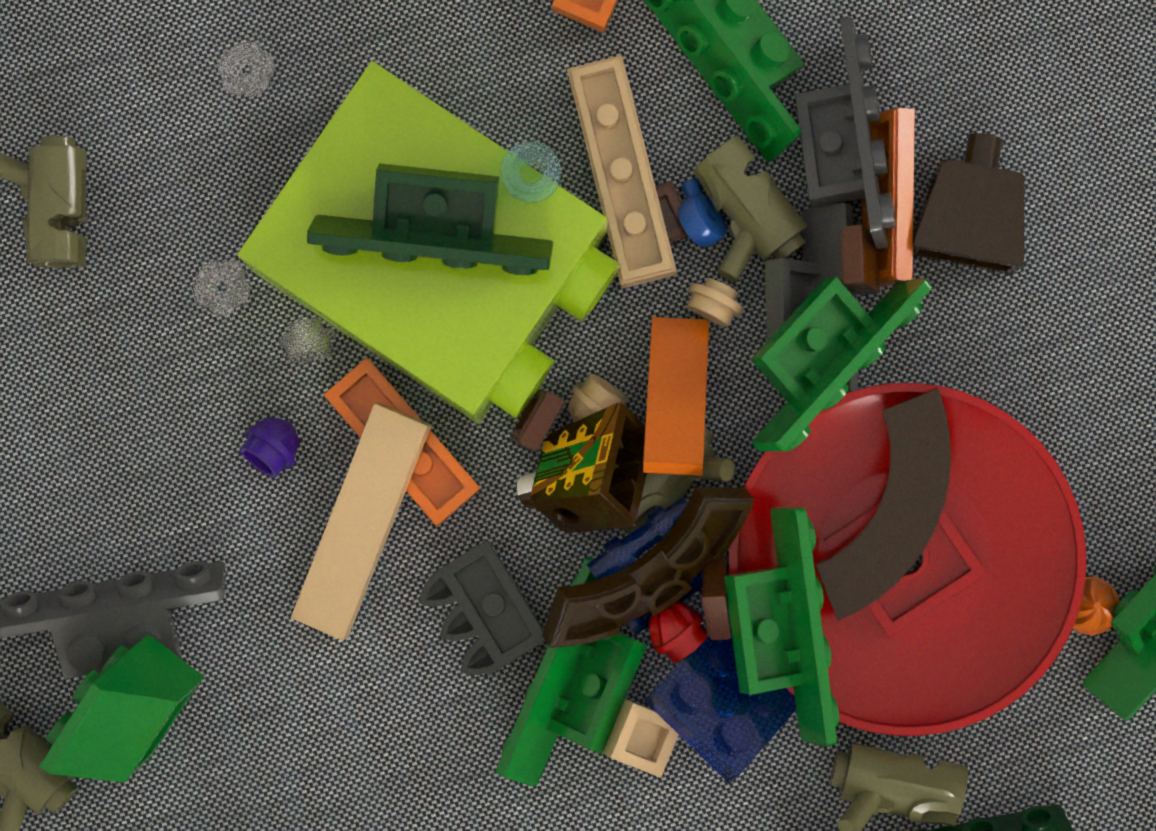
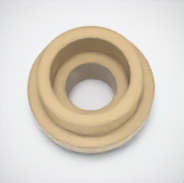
(714, 302)

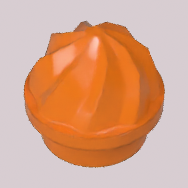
(1096, 607)

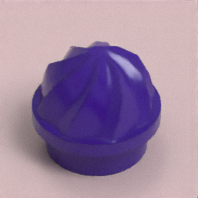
(271, 446)

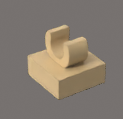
(641, 739)

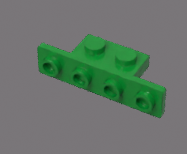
(740, 60)
(823, 349)
(780, 627)
(1128, 671)
(573, 697)

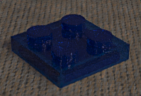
(710, 713)

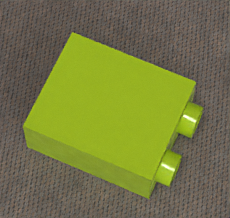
(440, 325)

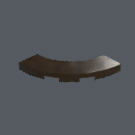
(906, 512)
(656, 579)

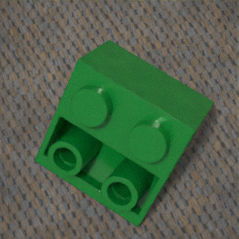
(121, 713)

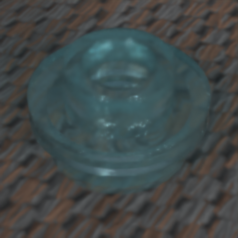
(530, 153)

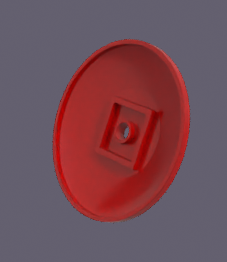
(991, 583)

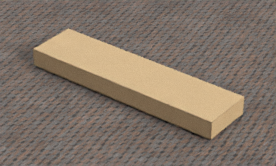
(622, 171)
(361, 521)

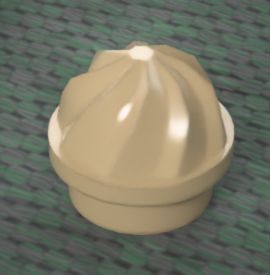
(593, 396)

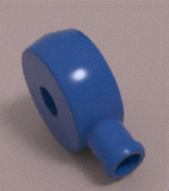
(699, 216)

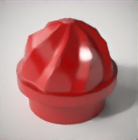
(677, 631)

